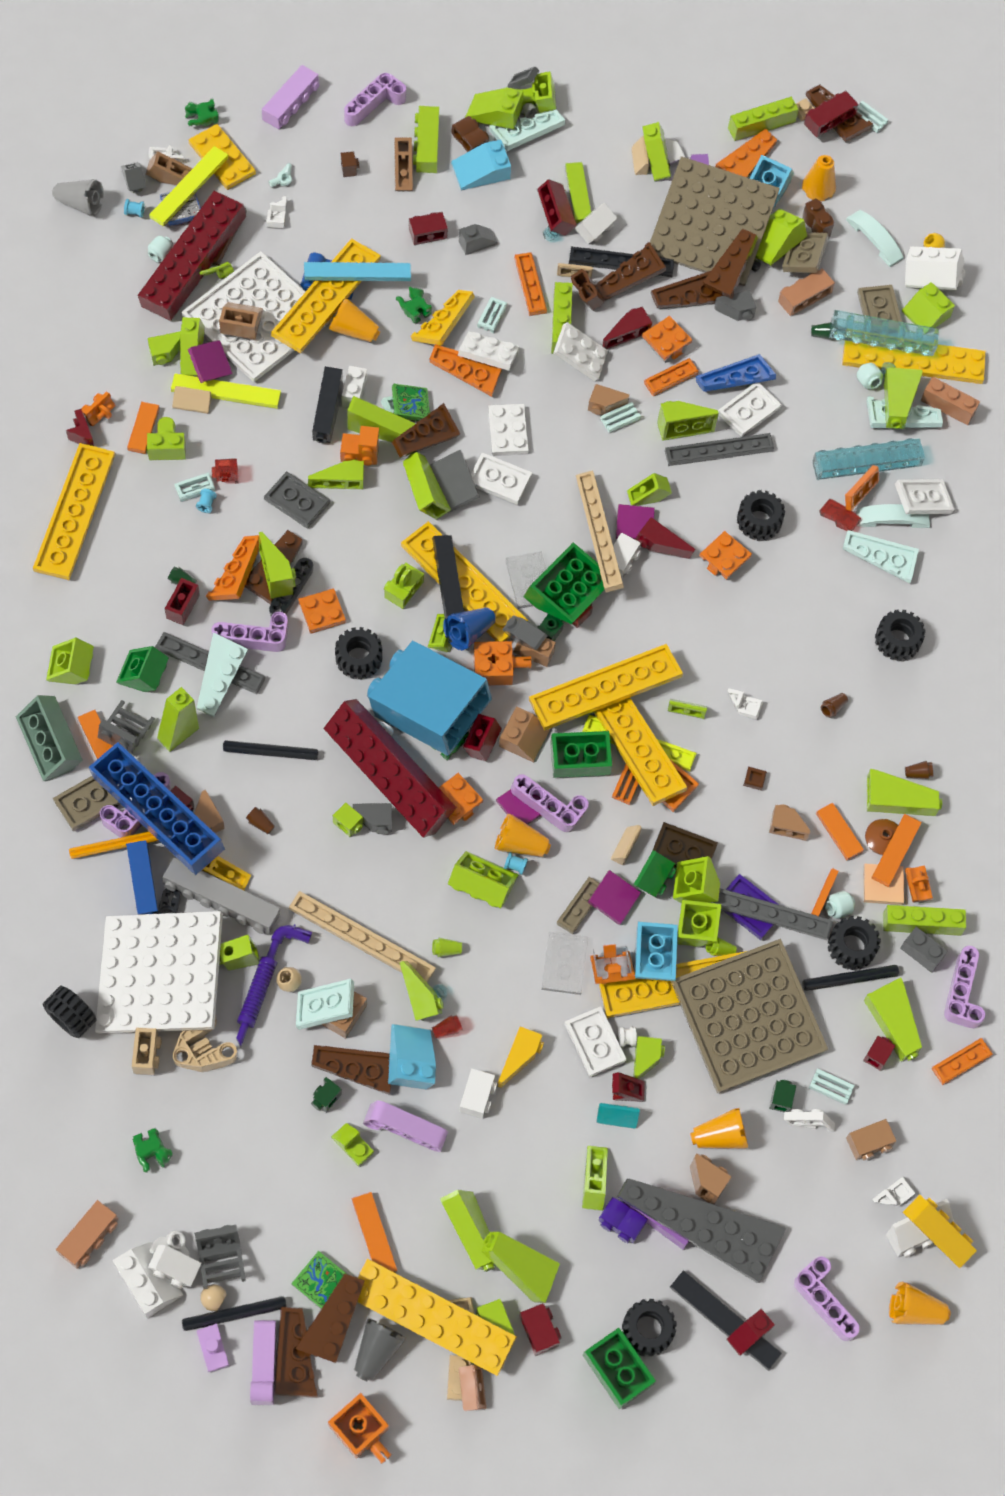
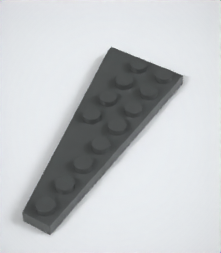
(726, 1234)

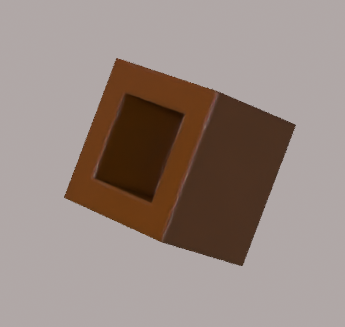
(349, 164)

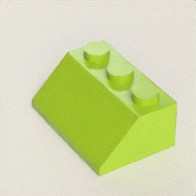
(482, 879)

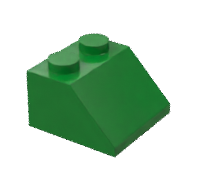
(143, 669)
(655, 874)

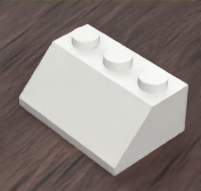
(934, 265)
(906, 1236)
(148, 1290)

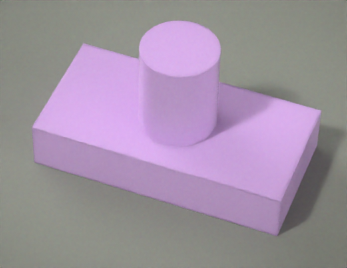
(212, 1348)

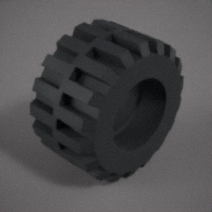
(757, 527)
(903, 622)
(358, 666)
(864, 932)
(69, 1011)
(658, 1312)

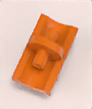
(100, 408)
(918, 884)

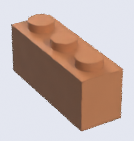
(806, 292)
(950, 400)
(87, 1234)

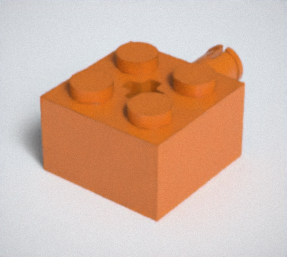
(504, 662)
(359, 1440)

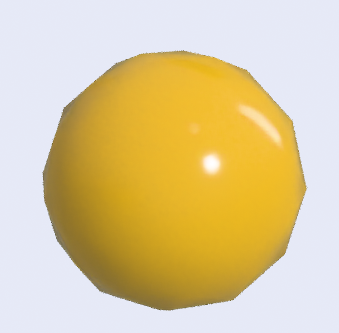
(934, 240)

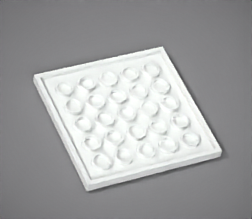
(257, 285)
(159, 972)

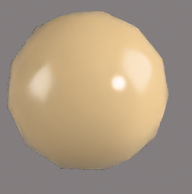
(289, 979)
(212, 1297)

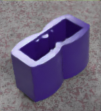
(622, 1220)

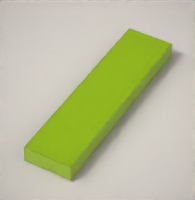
(577, 190)

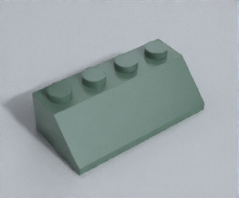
(48, 737)

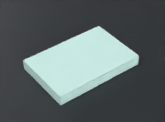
(325, 1004)

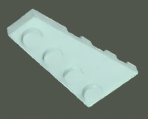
(528, 129)
(918, 417)
(886, 555)
(219, 673)

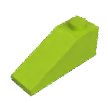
(657, 151)
(191, 335)
(339, 476)
(422, 997)
(595, 1178)

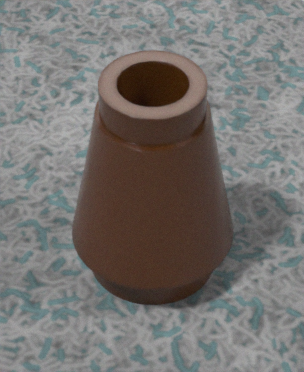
(833, 705)
(920, 770)
(260, 820)

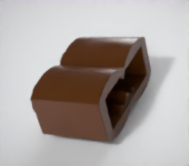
(469, 134)
(817, 217)
(587, 289)

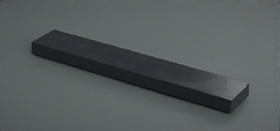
(608, 259)
(447, 575)
(721, 1316)

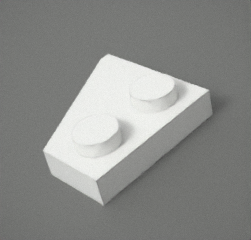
(809, 1119)

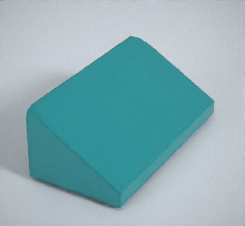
(617, 1115)

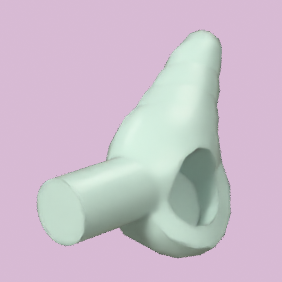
(283, 178)

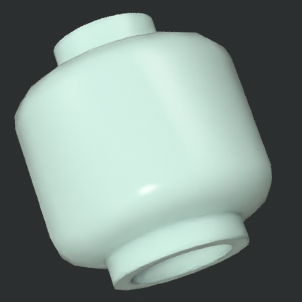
(159, 248)
(870, 376)
(840, 904)

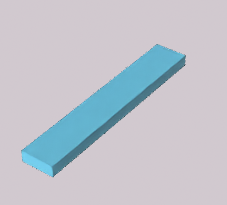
(357, 271)

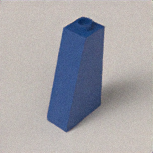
(142, 877)

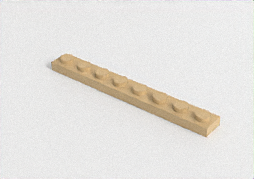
(599, 531)
(358, 935)

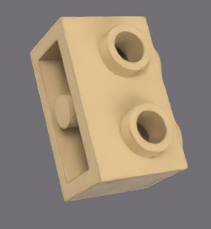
(144, 1051)

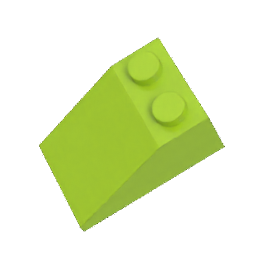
(497, 107)
(780, 236)
(685, 419)
(277, 569)

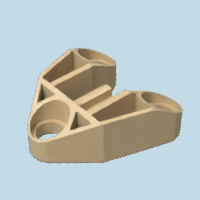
(208, 1061)

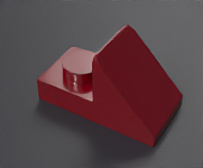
(80, 432)
(627, 1088)

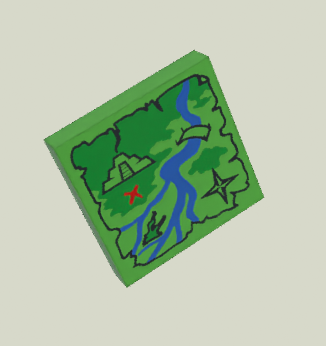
(410, 401)
(318, 1279)

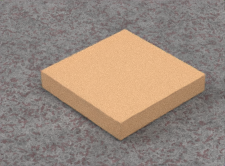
(878, 893)

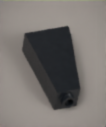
(328, 404)

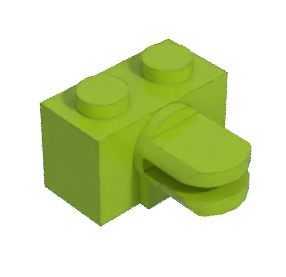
(541, 93)
(166, 443)
(403, 585)

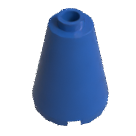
(467, 626)

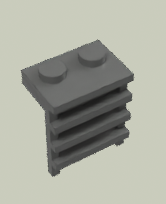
(112, 734)
(219, 1244)

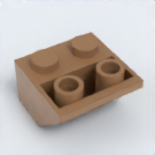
(240, 320)
(708, 1179)

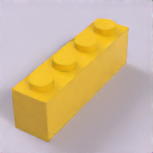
(940, 1231)

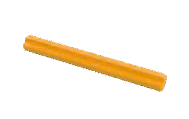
(110, 845)

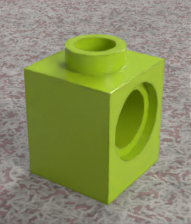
(348, 820)

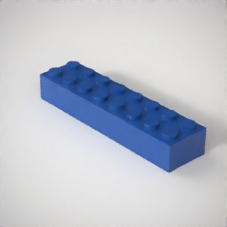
(156, 808)

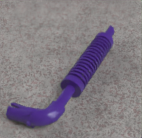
(263, 978)

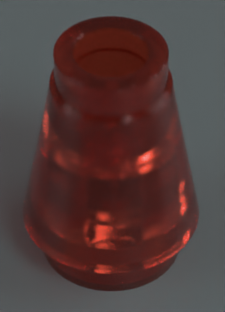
(447, 1027)

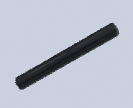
(270, 750)
(850, 977)
(233, 1313)

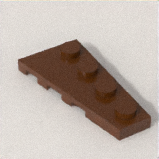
(728, 269)
(685, 293)
(289, 546)
(358, 1066)

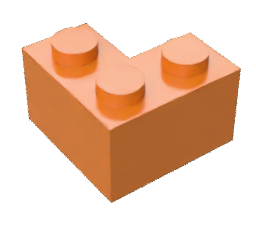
(362, 446)

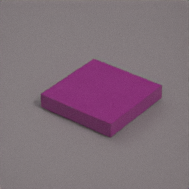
(210, 361)
(632, 519)
(513, 805)
(614, 897)

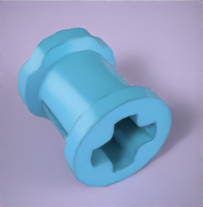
(134, 208)
(206, 500)
(515, 863)

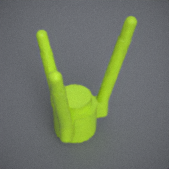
(222, 270)

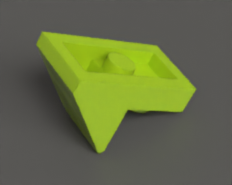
(352, 1144)

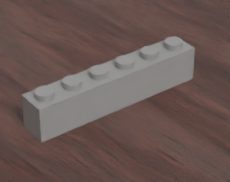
(222, 897)

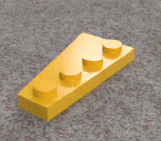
(445, 319)

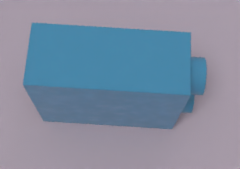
(429, 697)

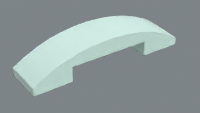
(877, 235)
(890, 515)

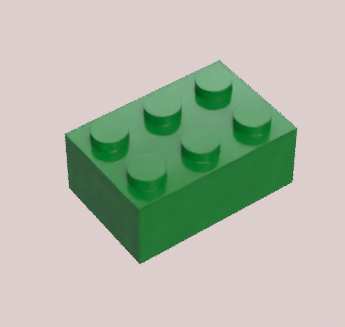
(581, 754)
(619, 1368)

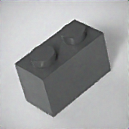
(923, 949)

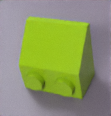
(929, 307)
(70, 662)
(696, 881)
(698, 923)

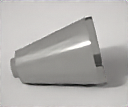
(80, 195)

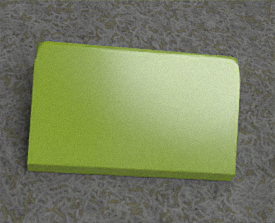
(438, 639)
(687, 708)

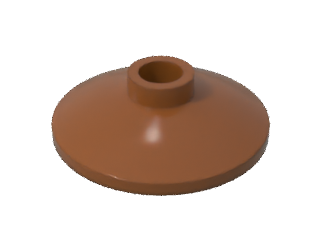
(874, 835)

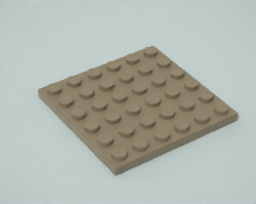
(707, 213)
(749, 1015)

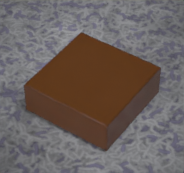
(755, 778)

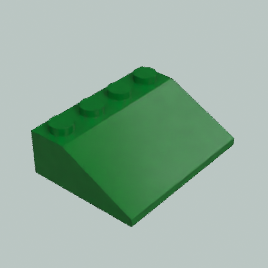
(567, 585)

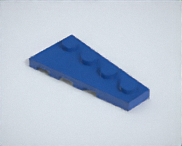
(736, 374)

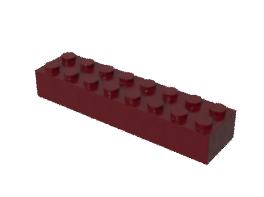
(191, 254)
(389, 768)

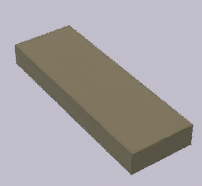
(578, 907)

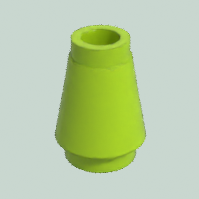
(445, 947)
(721, 948)

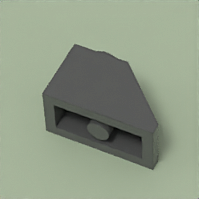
(133, 177)
(476, 238)
(739, 308)
(524, 632)
(376, 816)

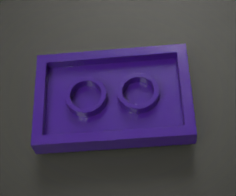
(744, 887)

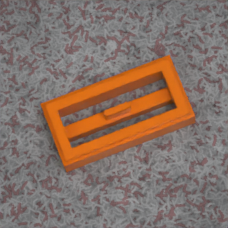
(621, 798)

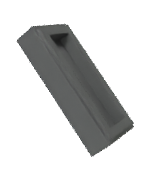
(523, 78)

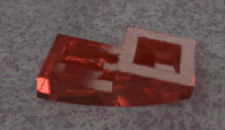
(837, 512)

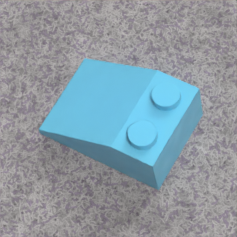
(482, 165)
(774, 174)
(656, 951)
(411, 1057)

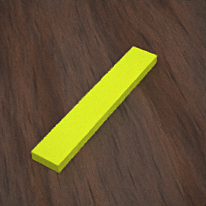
(188, 186)
(231, 391)
(680, 756)

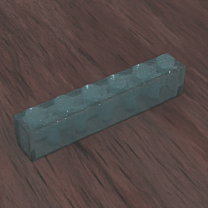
(884, 333)
(860, 459)

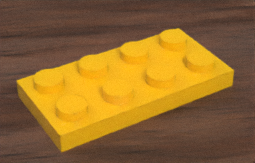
(235, 168)

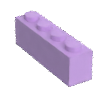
(290, 97)

